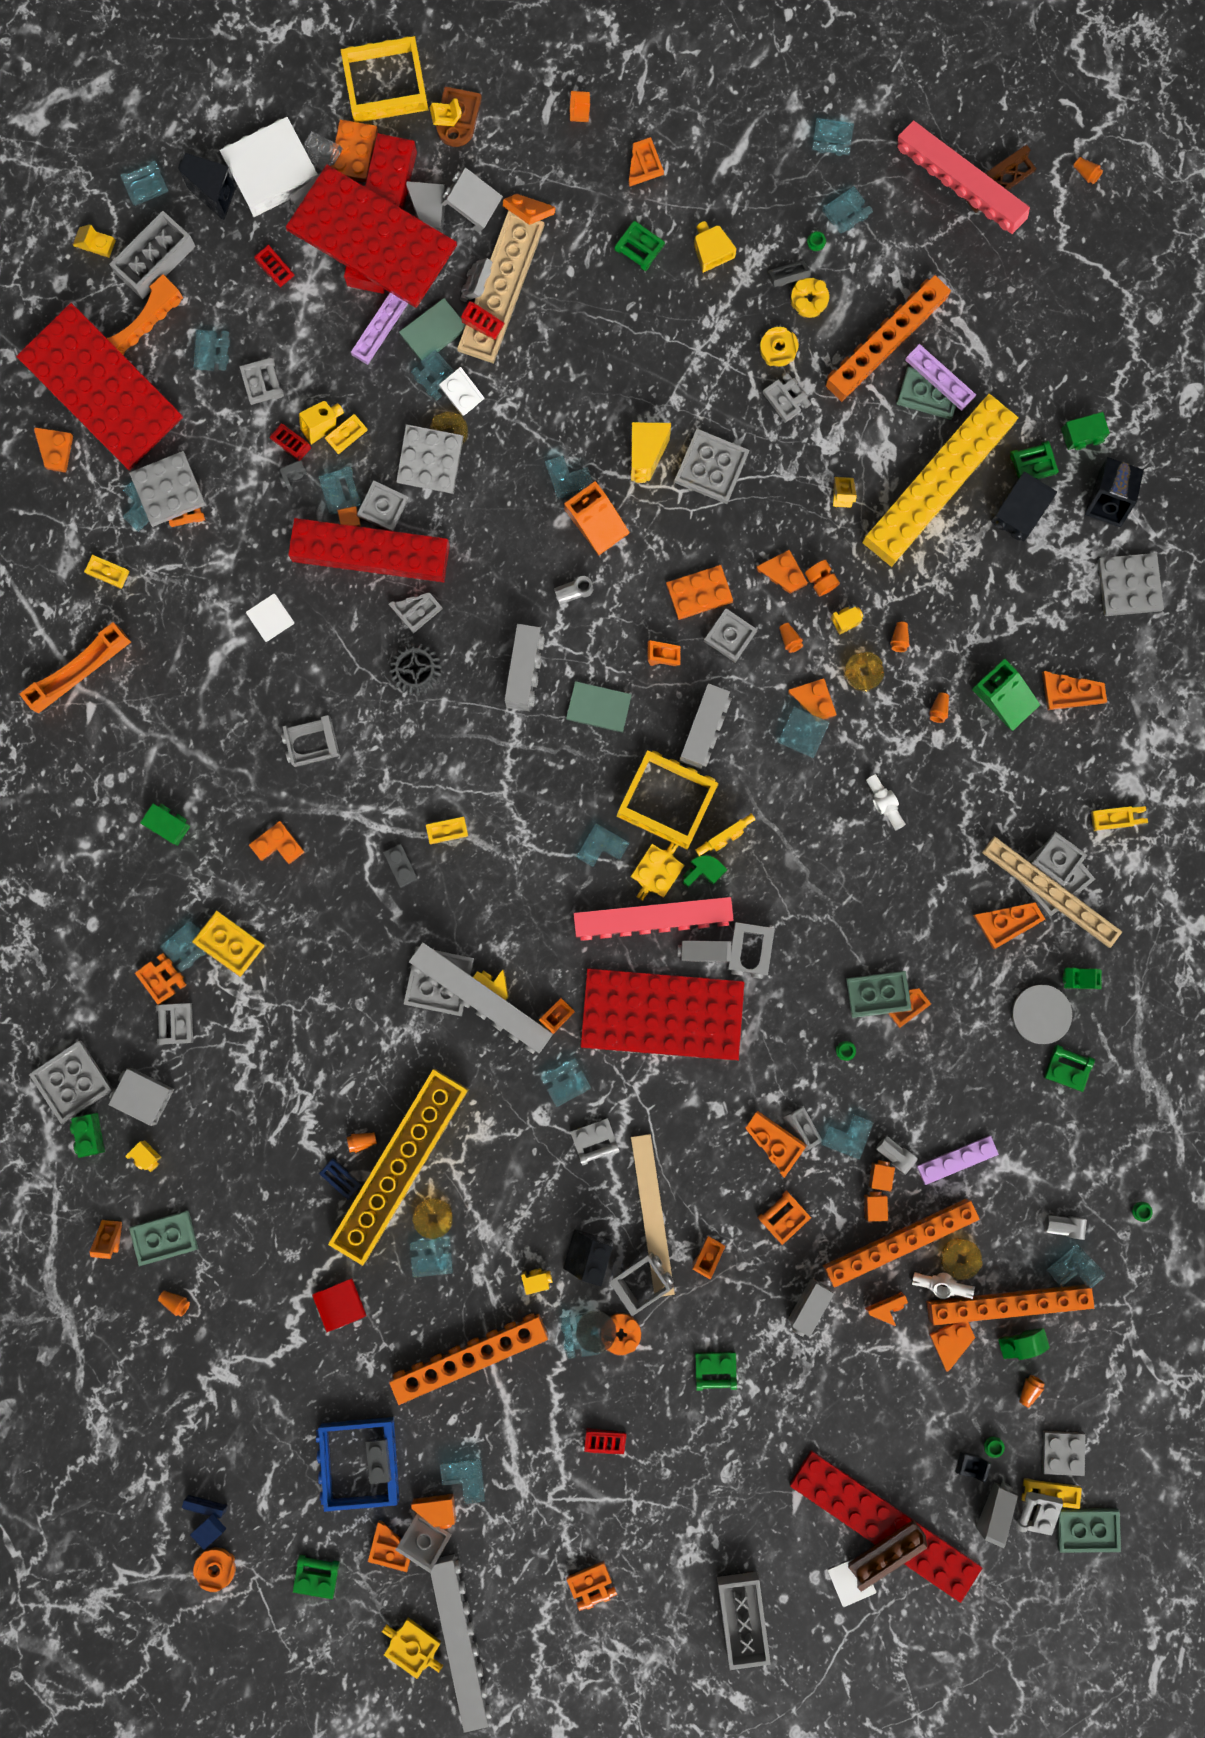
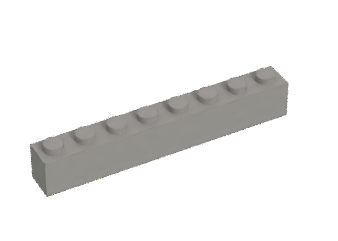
(481, 998)
(459, 1644)

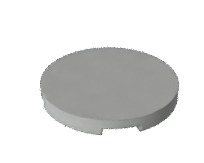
(1042, 1014)

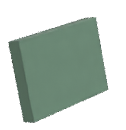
(433, 329)
(923, 396)
(599, 707)
(878, 994)
(163, 1238)
(1089, 1530)

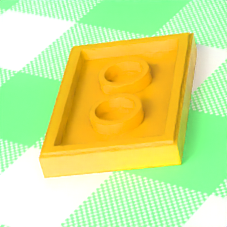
(228, 943)

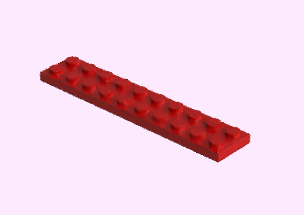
(878, 1519)

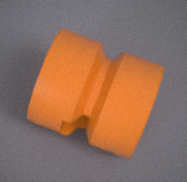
(822, 578)

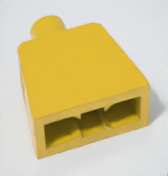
(712, 246)
(319, 420)

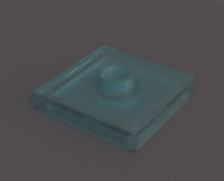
(803, 732)

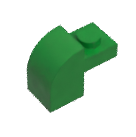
(707, 866)
(1082, 978)
(1024, 1346)

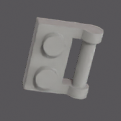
(255, 382)
(180, 1023)
(591, 1135)
(1045, 1515)

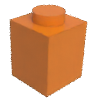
(881, 1176)
(876, 1206)

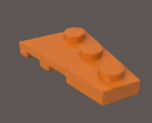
(1072, 692)
(1008, 923)
(776, 1142)

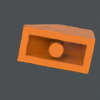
(436, 1510)

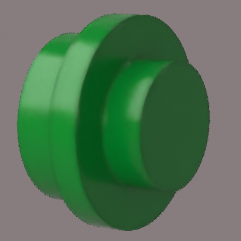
(816, 241)
(845, 1050)
(1142, 1211)
(994, 1447)

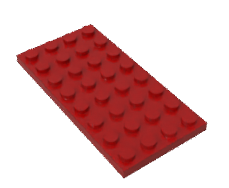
(371, 236)
(99, 386)
(662, 1014)

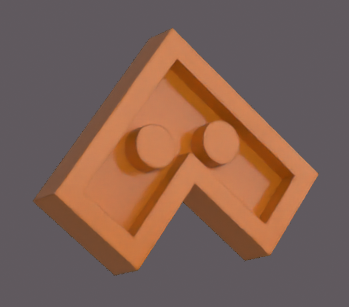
(277, 839)

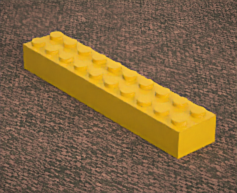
(940, 480)
(398, 1167)

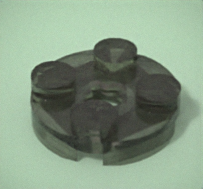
(592, 1342)

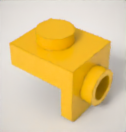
(445, 113)

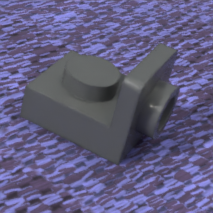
(293, 471)

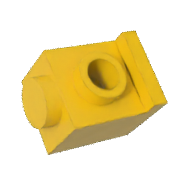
(847, 619)
(144, 1156)
(536, 1281)

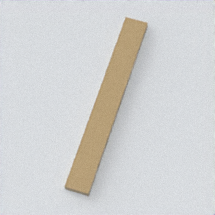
(1052, 892)
(651, 1205)

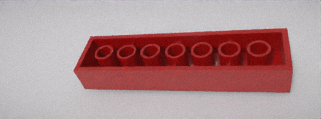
(387, 176)
(369, 550)

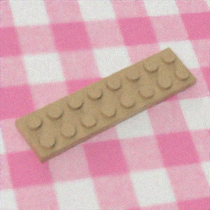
(508, 271)

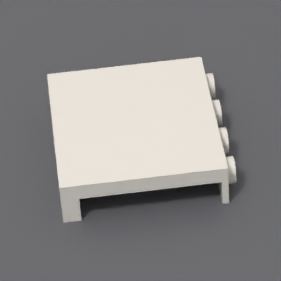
(269, 165)

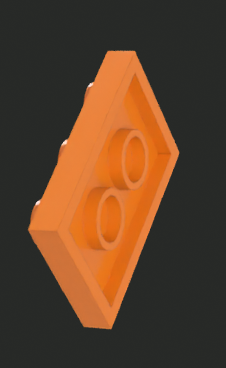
(358, 146)
(699, 592)

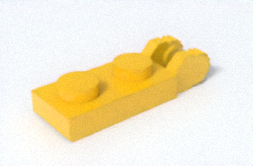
(1117, 818)

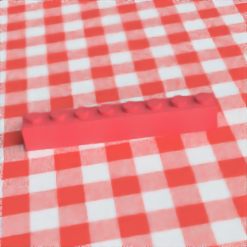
(963, 177)
(653, 918)

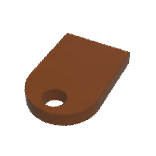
(466, 124)

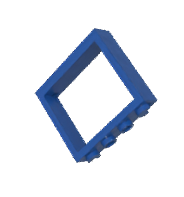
(324, 1475)

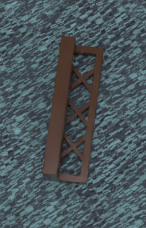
(1006, 167)
(888, 1555)

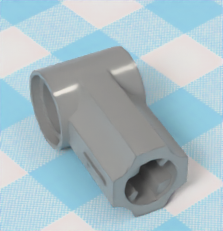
(571, 590)
(900, 1157)
(1071, 1227)

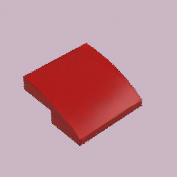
(339, 1305)

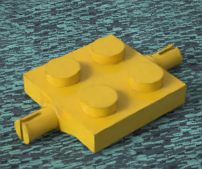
(732, 832)
(657, 871)
(412, 1648)

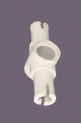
(885, 802)
(934, 1284)

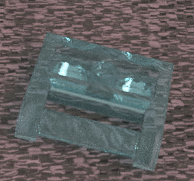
(147, 187)
(334, 493)

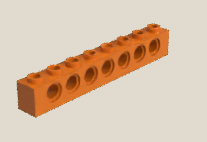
(932, 288)
(901, 1242)
(1010, 1304)
(405, 1392)

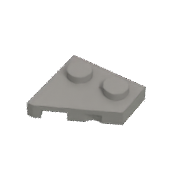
(416, 610)

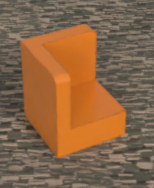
(579, 106)

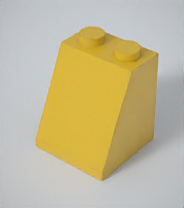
(647, 448)

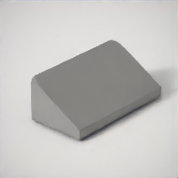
(801, 1127)

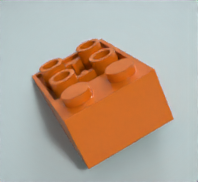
(596, 518)

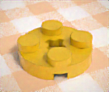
(814, 287)
(773, 356)

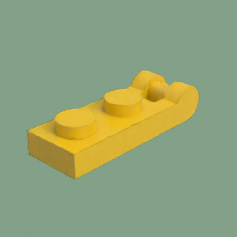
(1069, 1493)

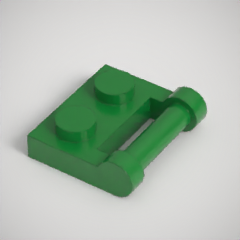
(642, 240)
(1038, 467)
(1066, 1074)
(715, 1364)
(316, 1583)

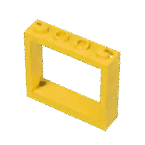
(387, 107)
(656, 827)

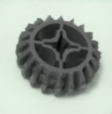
(407, 670)

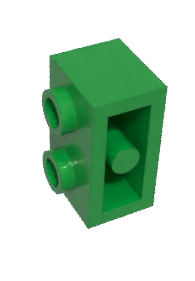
(1085, 431)
(165, 824)
(87, 1135)

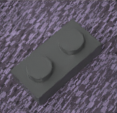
(789, 273)
(400, 866)
(378, 1461)

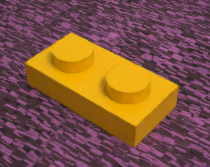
(346, 434)
(106, 571)
(447, 830)

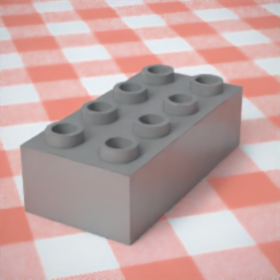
(152, 253)
(523, 667)
(706, 722)
(743, 1620)

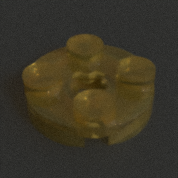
(450, 420)
(875, 670)
(432, 1206)
(950, 1256)

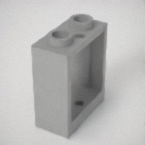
(626, 1294)

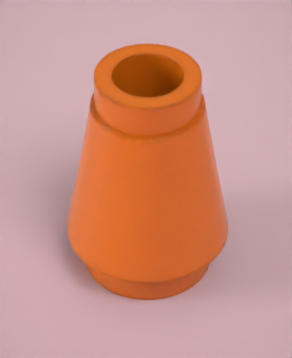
(1088, 170)
(790, 637)
(900, 637)
(939, 709)
(360, 1141)
(174, 1303)
(1031, 1390)

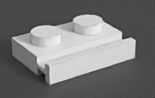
(461, 391)

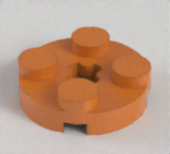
(629, 1342)
(203, 1573)

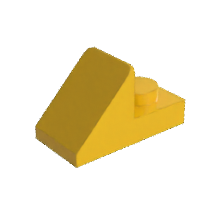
(94, 241)
(844, 492)
(498, 986)

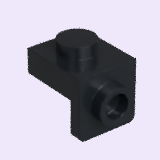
(973, 1466)

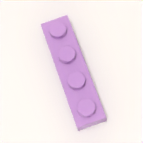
(378, 328)
(940, 377)
(957, 1160)

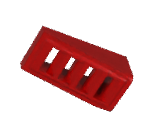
(269, 271)
(478, 311)
(300, 452)
(604, 1449)

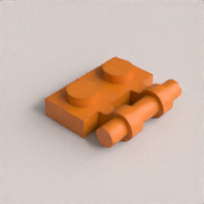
(155, 982)
(589, 1580)

